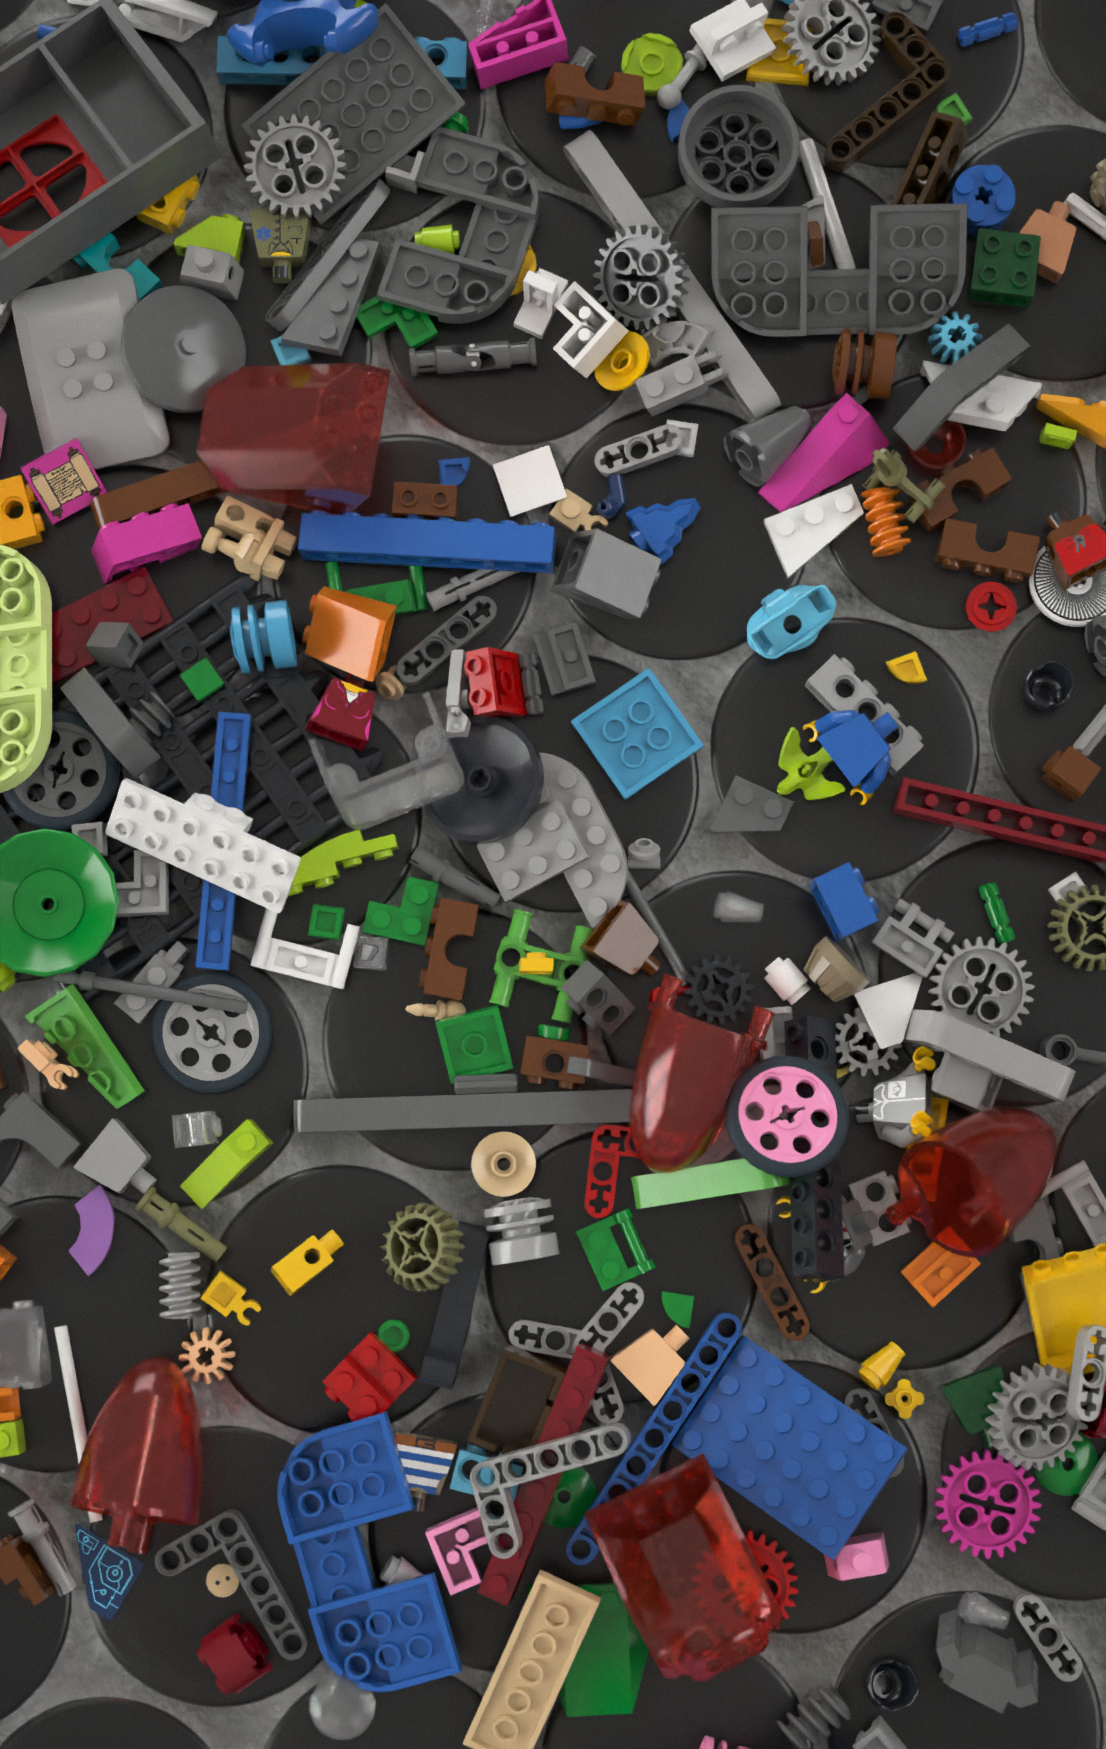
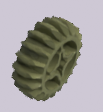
(1080, 920)
(434, 1243)

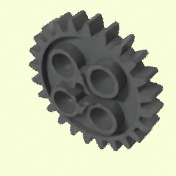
(641, 246)

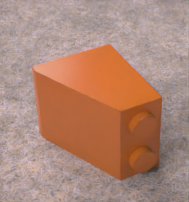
(349, 632)

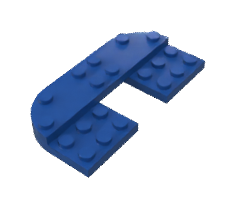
(365, 1633)

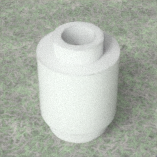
(786, 980)

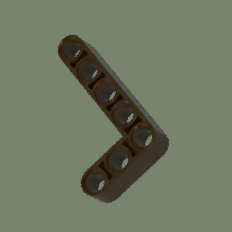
(893, 101)

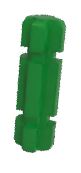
(996, 913)

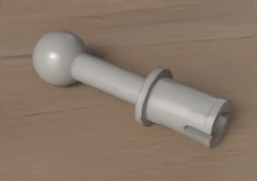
(670, 95)

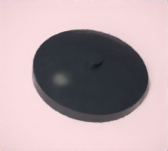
(499, 784)

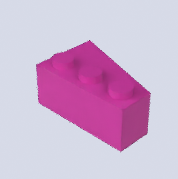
(519, 45)
(145, 540)

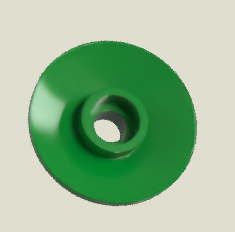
(1069, 1481)
(582, 1493)

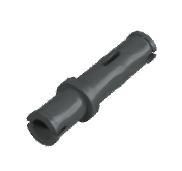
(454, 878)

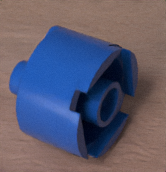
(988, 185)

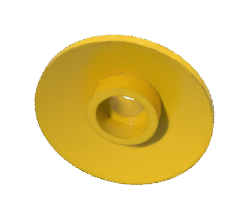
(624, 363)

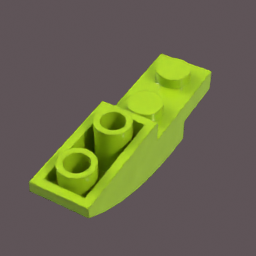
(321, 863)

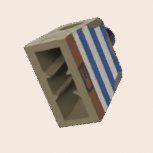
(425, 1464)

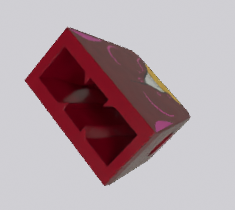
(344, 712)

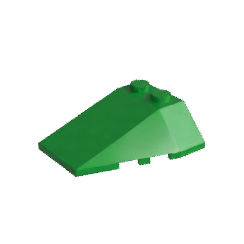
(608, 1662)

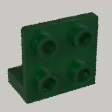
(1004, 268)

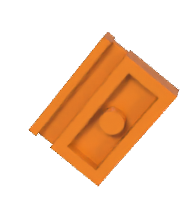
(937, 1272)

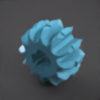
(946, 330)

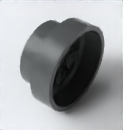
(758, 116)

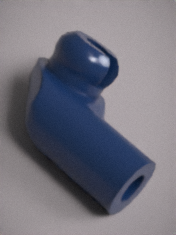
(616, 498)

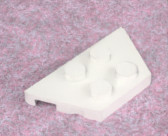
(994, 404)

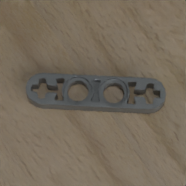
(446, 640)

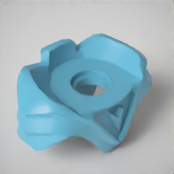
(810, 604)

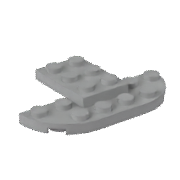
(566, 836)

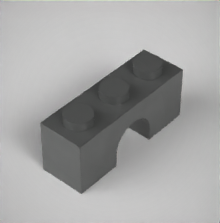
(1038, 1228)

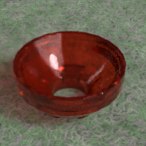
(954, 444)

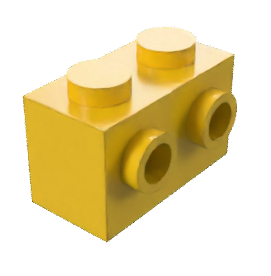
(170, 209)

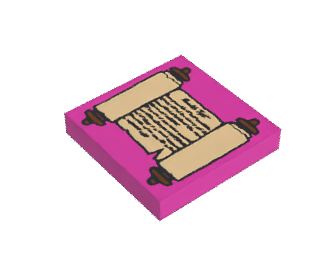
(63, 480)

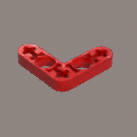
(610, 1156)

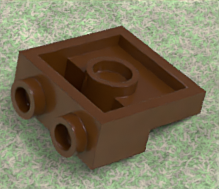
(21, 1562)

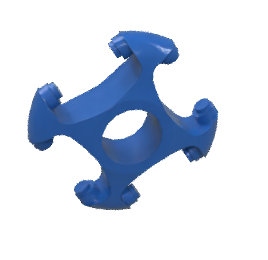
(300, 24)

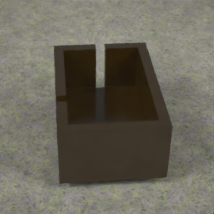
(517, 1401)

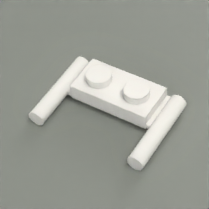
(300, 960)

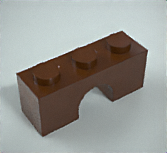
(572, 95)
(981, 473)
(959, 549)
(452, 921)

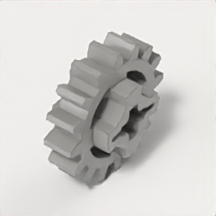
(869, 1056)

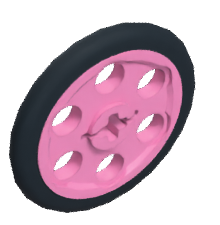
(746, 1133)

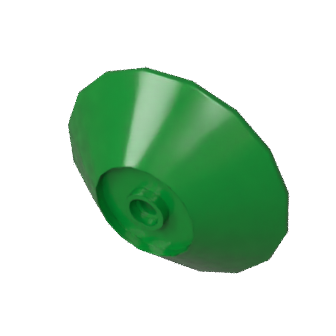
(84, 894)

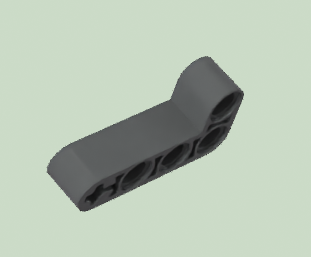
(109, 723)

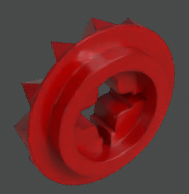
(1001, 597)

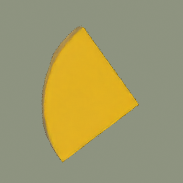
(907, 669)

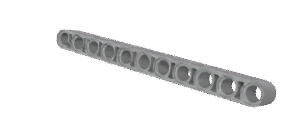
(626, 209)

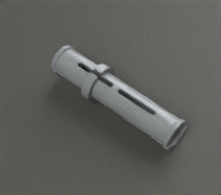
(438, 597)

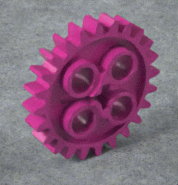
(979, 1532)

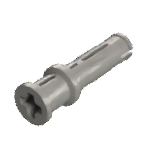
(36, 1533)

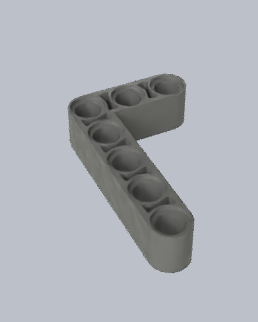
(959, 384)
(245, 1573)

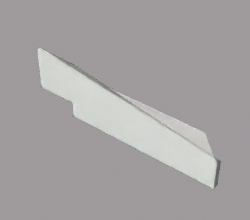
(165, 18)

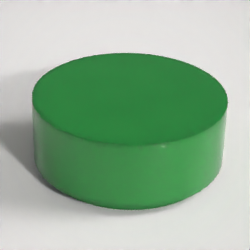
(553, 1032)
(394, 1334)

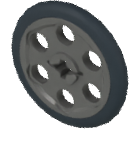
(89, 800)

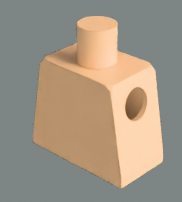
(652, 1362)

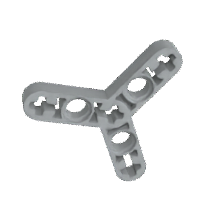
(573, 1336)

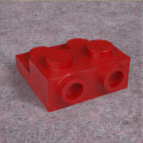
(495, 683)
(368, 1378)

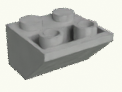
(965, 1084)

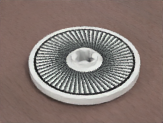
(1068, 607)

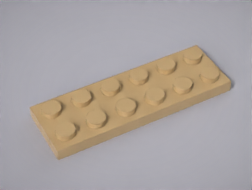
(533, 1665)

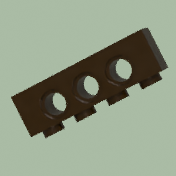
(932, 161)

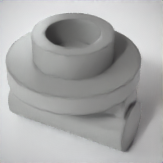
(644, 854)

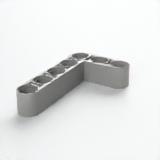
(988, 1052)
(536, 1469)

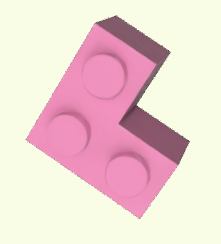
(453, 1546)

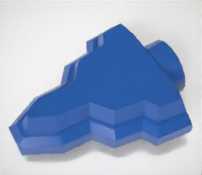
(661, 526)

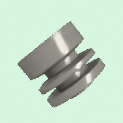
(521, 1231)

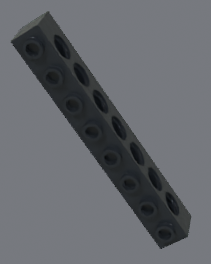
(818, 1195)

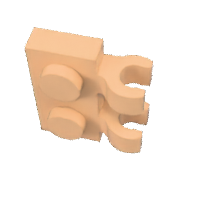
(43, 1058)

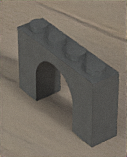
(33, 1123)

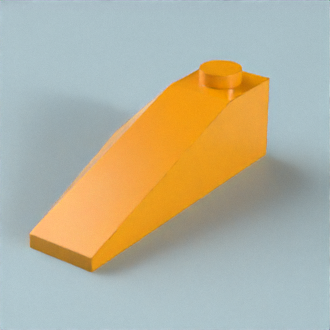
(1073, 413)

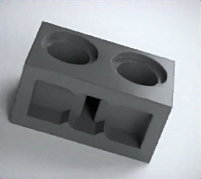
(598, 998)

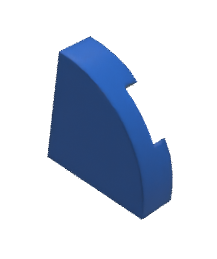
(675, 119)
(453, 470)

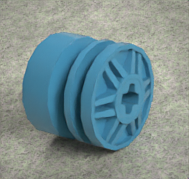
(263, 637)

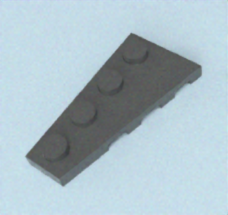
(332, 309)

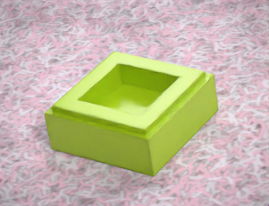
(1058, 436)

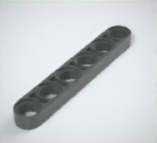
(327, 255)

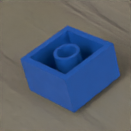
(844, 901)

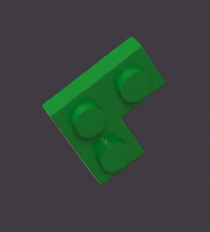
(379, 316)
(404, 923)

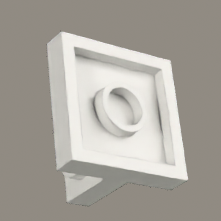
(734, 37)

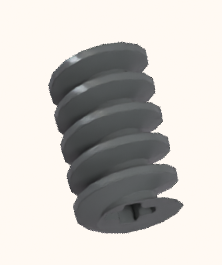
(150, 716)
(815, 1718)

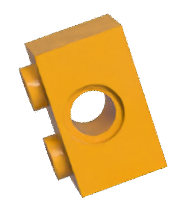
(26, 528)

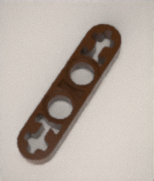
(774, 1280)

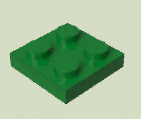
(474, 1043)

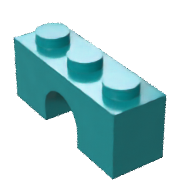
(97, 260)

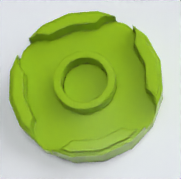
(654, 59)

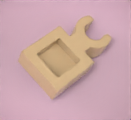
(574, 513)

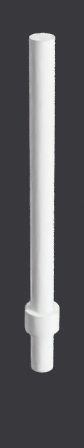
(73, 1396)

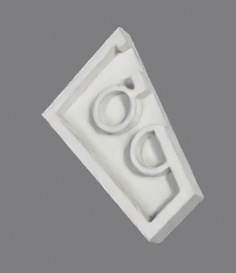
(809, 527)

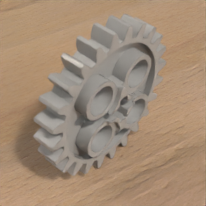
(850, 57)
(269, 174)
(955, 974)
(1036, 1444)

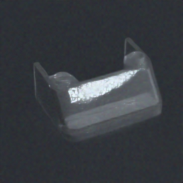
(400, 789)

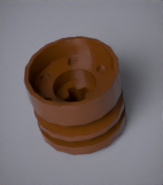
(865, 363)

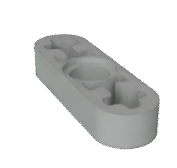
(651, 457)
(1077, 1380)
(1068, 1652)

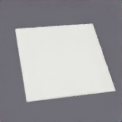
(529, 480)

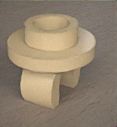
(389, 685)

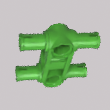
(517, 941)

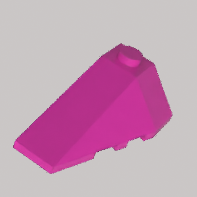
(830, 453)

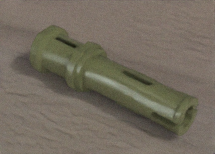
(180, 1224)

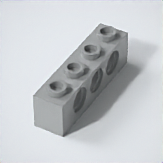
(837, 671)

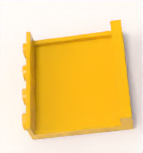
(1062, 1299)

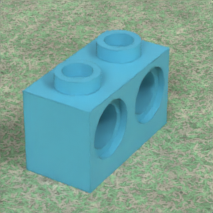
(461, 1481)

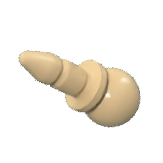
(439, 1011)

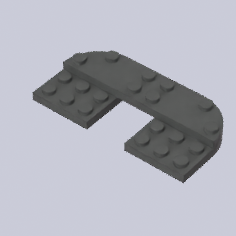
(909, 284)

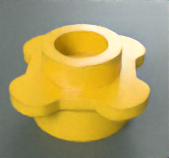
(904, 1389)

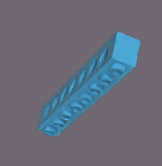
(234, 70)

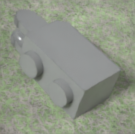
(679, 382)

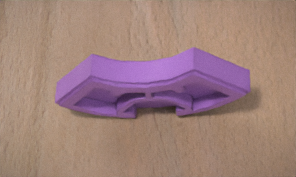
(96, 1230)

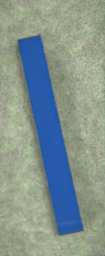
(659, 1421)

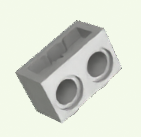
(857, 1191)

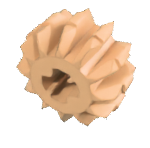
(217, 1359)

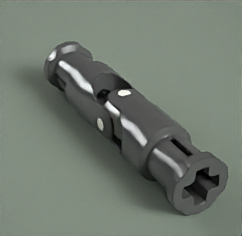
(462, 358)

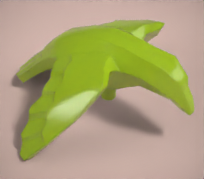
(805, 770)

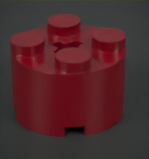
(235, 1655)

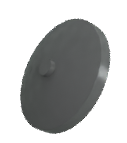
(180, 346)

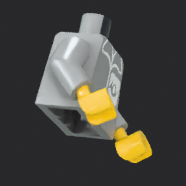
(903, 1103)

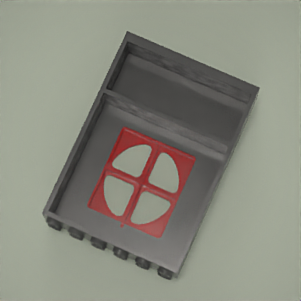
(120, 115)

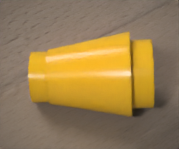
(880, 1366)

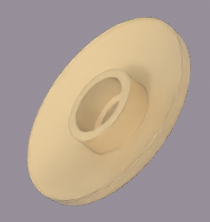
(486, 1169)

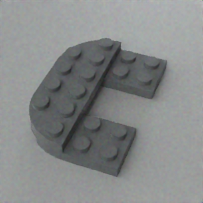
(496, 240)

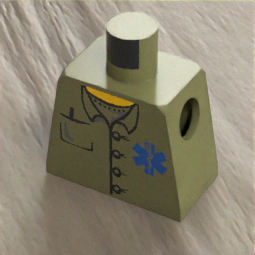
(281, 241)

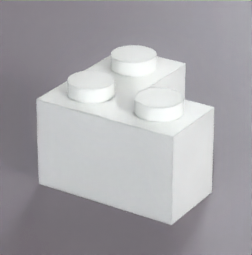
(593, 331)

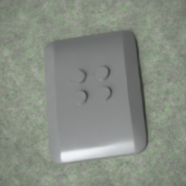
(77, 370)

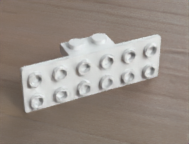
(205, 842)

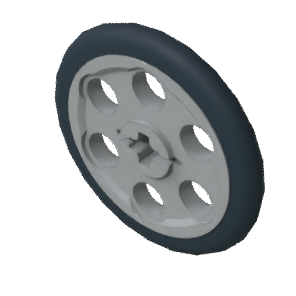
(244, 1061)

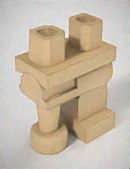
(258, 539)

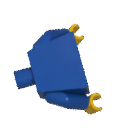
(856, 747)

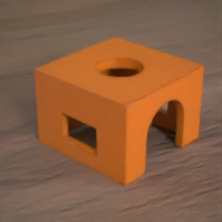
(9, 1404)

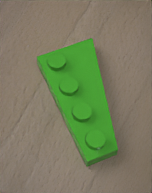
(78, 1032)

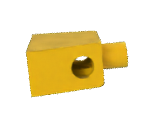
(295, 1272)

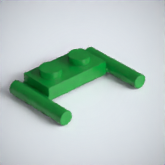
(407, 595)

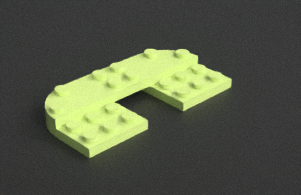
(24, 668)

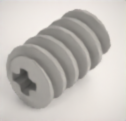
(180, 1285)

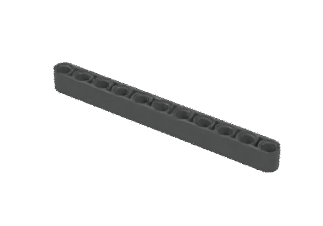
(461, 1111)

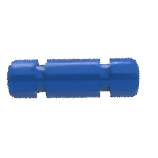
(987, 29)

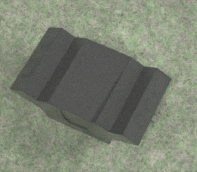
(985, 1664)

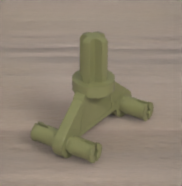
(892, 472)

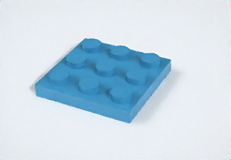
(637, 734)

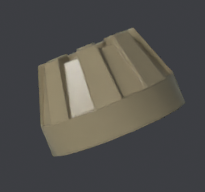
(834, 971)

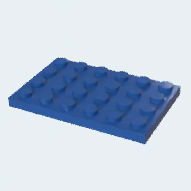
(790, 1447)

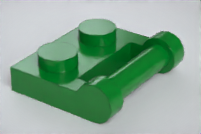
(605, 1254)

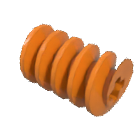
(885, 521)

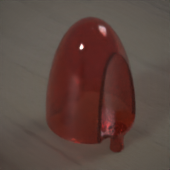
(686, 1080)
(976, 1178)
(143, 1455)

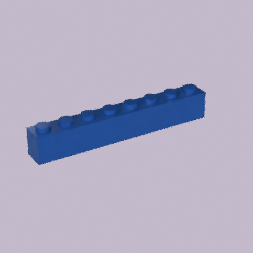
(427, 542)

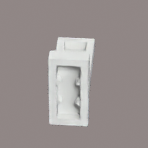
(540, 295)

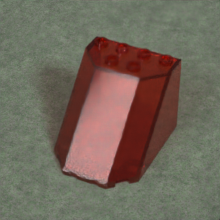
(296, 433)
(686, 1572)

